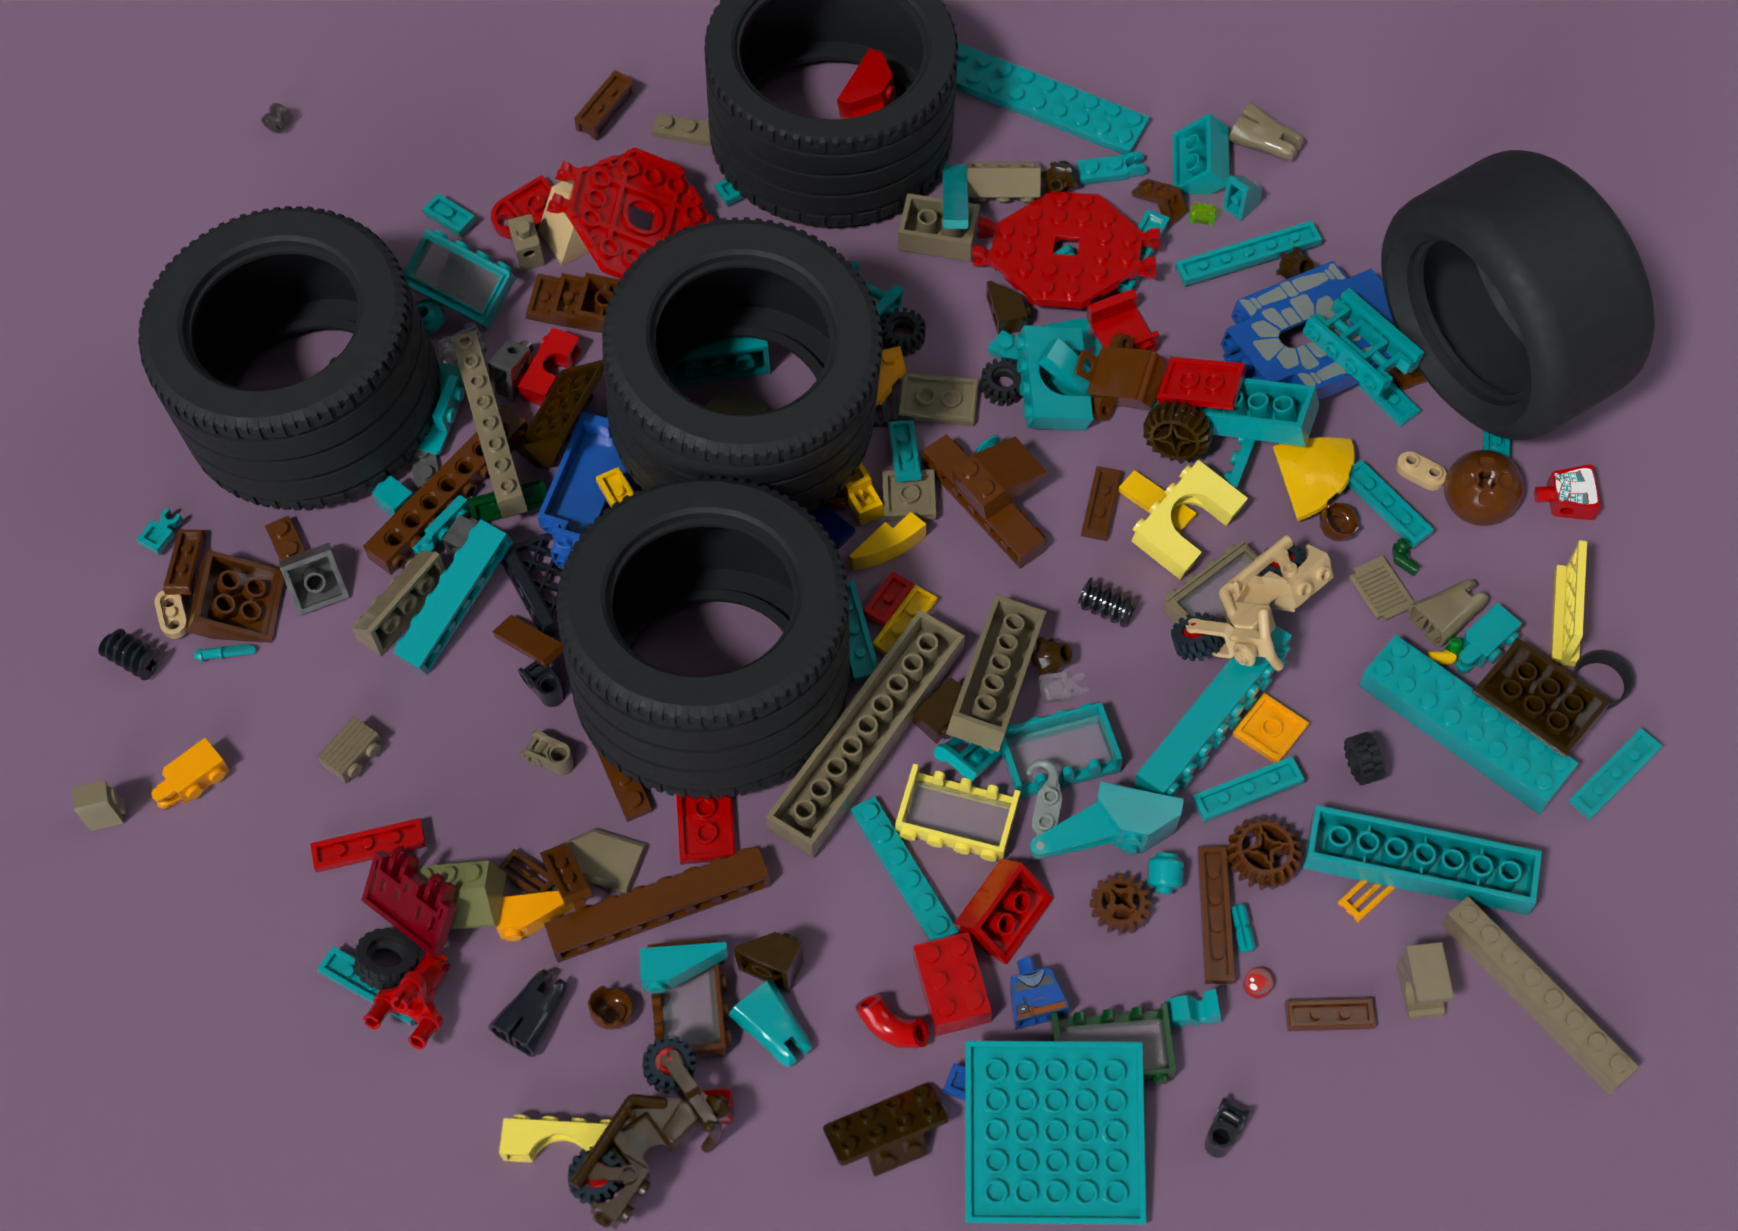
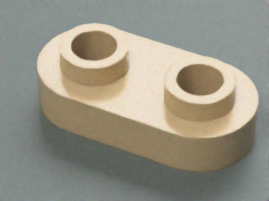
(1420, 471)
(171, 616)

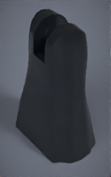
(530, 1013)

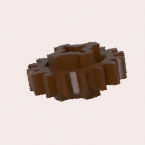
(1120, 891)

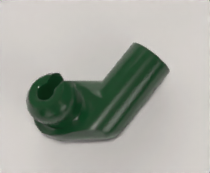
(1401, 557)

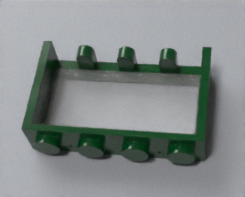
(1137, 1026)

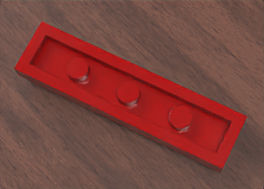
(362, 845)

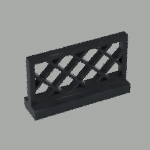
(527, 586)

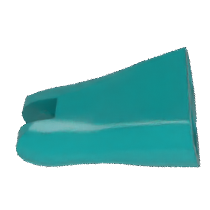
(771, 1022)

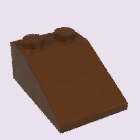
(997, 475)

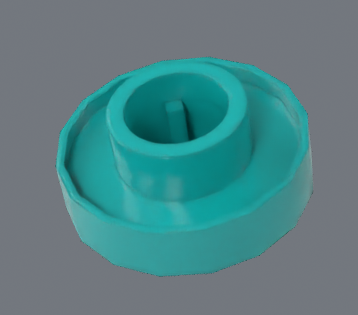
(431, 314)

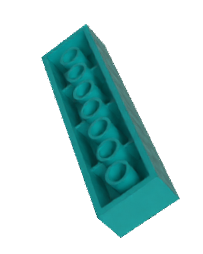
(1208, 721)
(1466, 724)
(1422, 860)

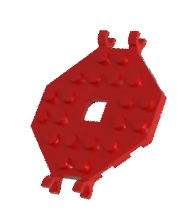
(604, 198)
(1105, 256)

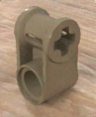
(544, 751)

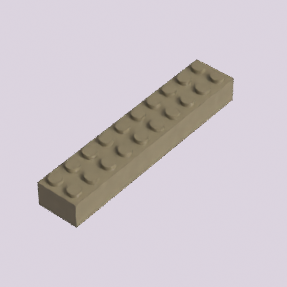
(865, 734)

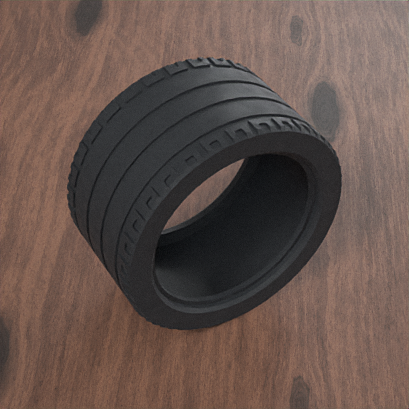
(830, 167)

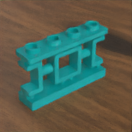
(1374, 330)

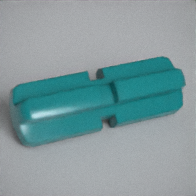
(1241, 924)

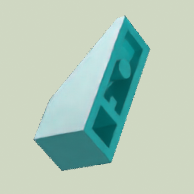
(672, 965)

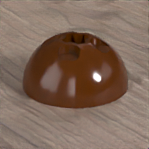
(1474, 497)

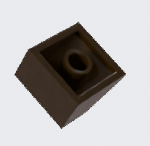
(772, 958)

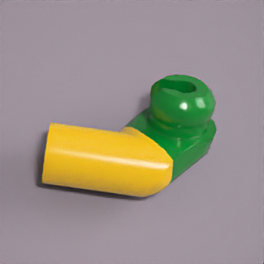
(1449, 654)

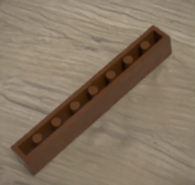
(657, 903)

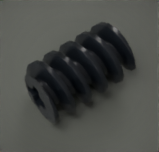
(1107, 603)
(130, 653)

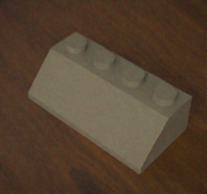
(399, 602)

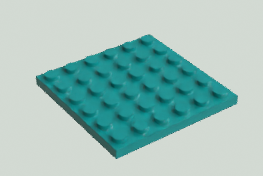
(1054, 1133)

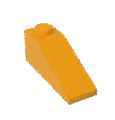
(527, 913)

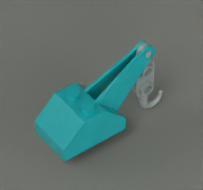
(1120, 817)

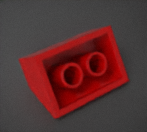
(1004, 910)

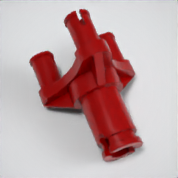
(414, 999)

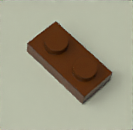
(284, 538)

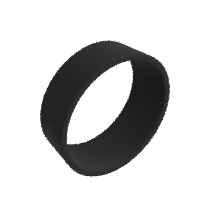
(1613, 661)

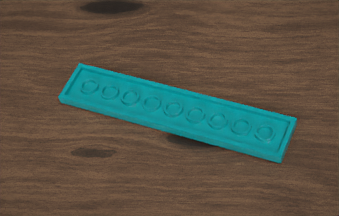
(1049, 101)

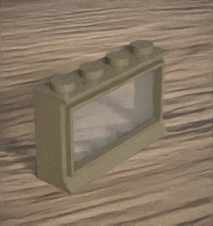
(1201, 591)

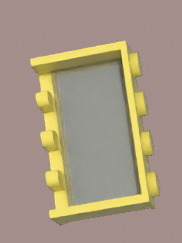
(956, 815)

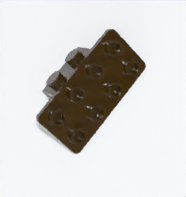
(887, 1131)

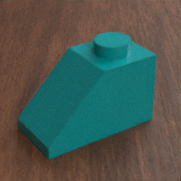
(1241, 196)

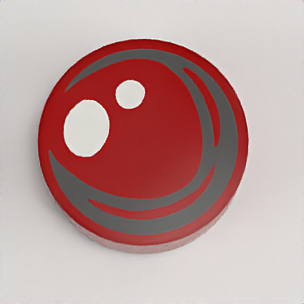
(1258, 983)

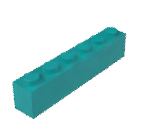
(453, 596)

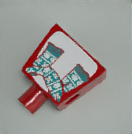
(1571, 493)

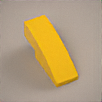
(863, 497)
(888, 543)

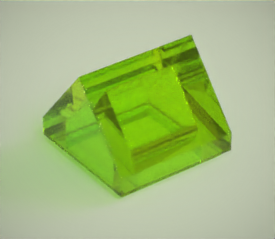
(1202, 213)

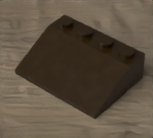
(559, 413)
(1541, 698)

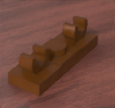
(566, 875)

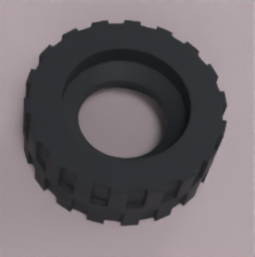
(384, 940)

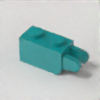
(1487, 639)

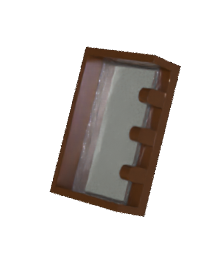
(694, 1009)

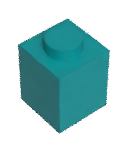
(391, 495)

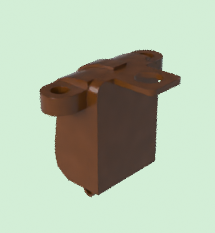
(1122, 376)

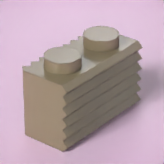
(350, 750)
(98, 805)

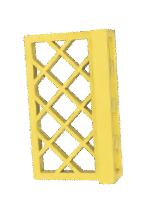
(1568, 608)

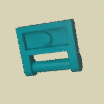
(970, 761)

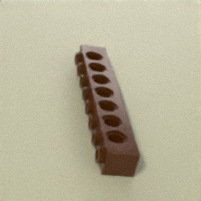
(433, 493)

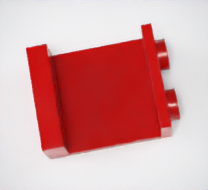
(1120, 316)

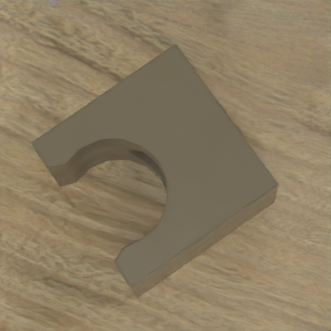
(1424, 980)

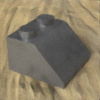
(313, 579)

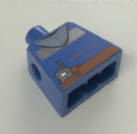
(1035, 995)

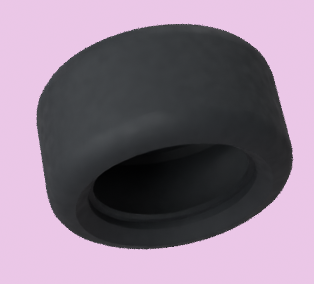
(1518, 293)

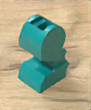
(1187, 1010)

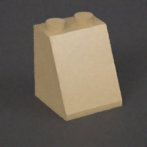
(559, 231)

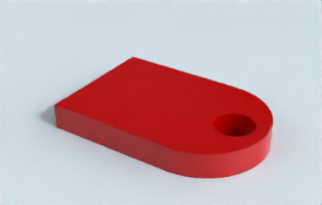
(523, 201)

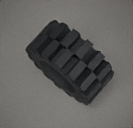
(907, 320)
(996, 392)
(1364, 758)

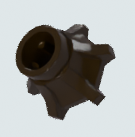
(1059, 177)
(1294, 263)
(1050, 655)

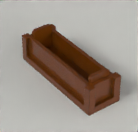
(604, 103)

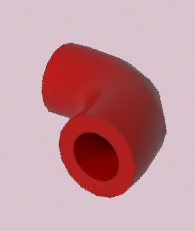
(890, 1027)

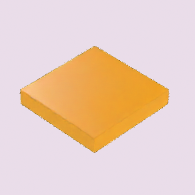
(1270, 728)

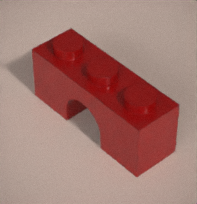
(555, 350)

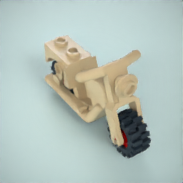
(1284, 585)

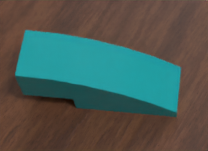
(1061, 363)

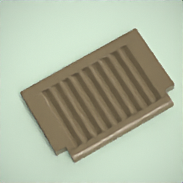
(1381, 589)

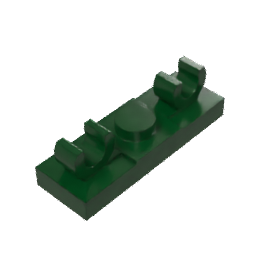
(487, 509)

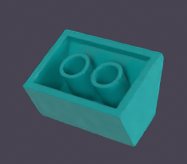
(1201, 156)

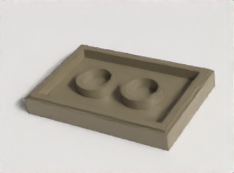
(938, 399)

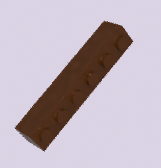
(1007, 527)

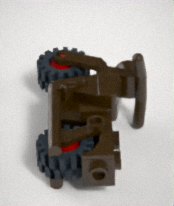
(642, 1124)

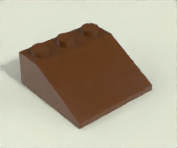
(235, 599)

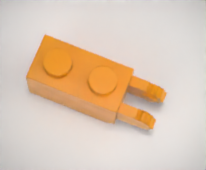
(190, 775)

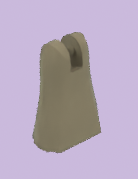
(1264, 133)
(1446, 611)

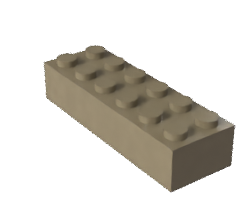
(996, 673)

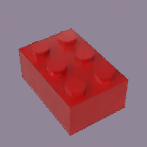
(952, 984)

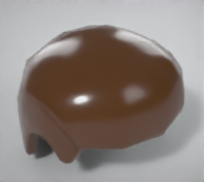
(1338, 522)
(610, 1008)

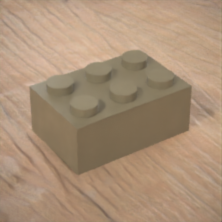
(923, 229)

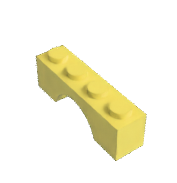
(526, 1138)

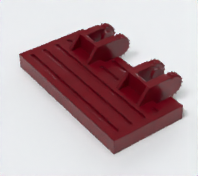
(408, 902)

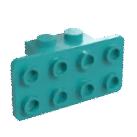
(446, 410)

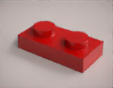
(888, 598)

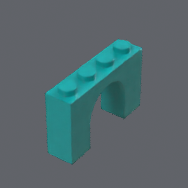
(1041, 405)

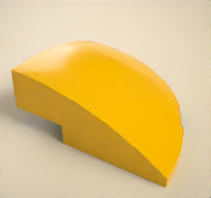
(1314, 472)

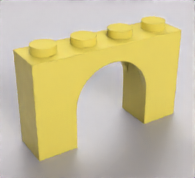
(1197, 487)

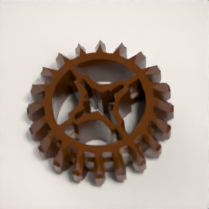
(1284, 845)

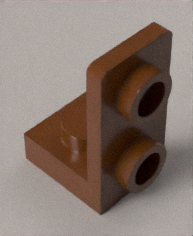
(1165, 195)

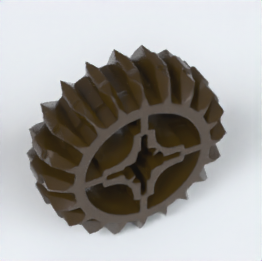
(1178, 431)

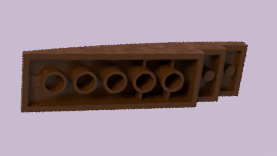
(571, 300)

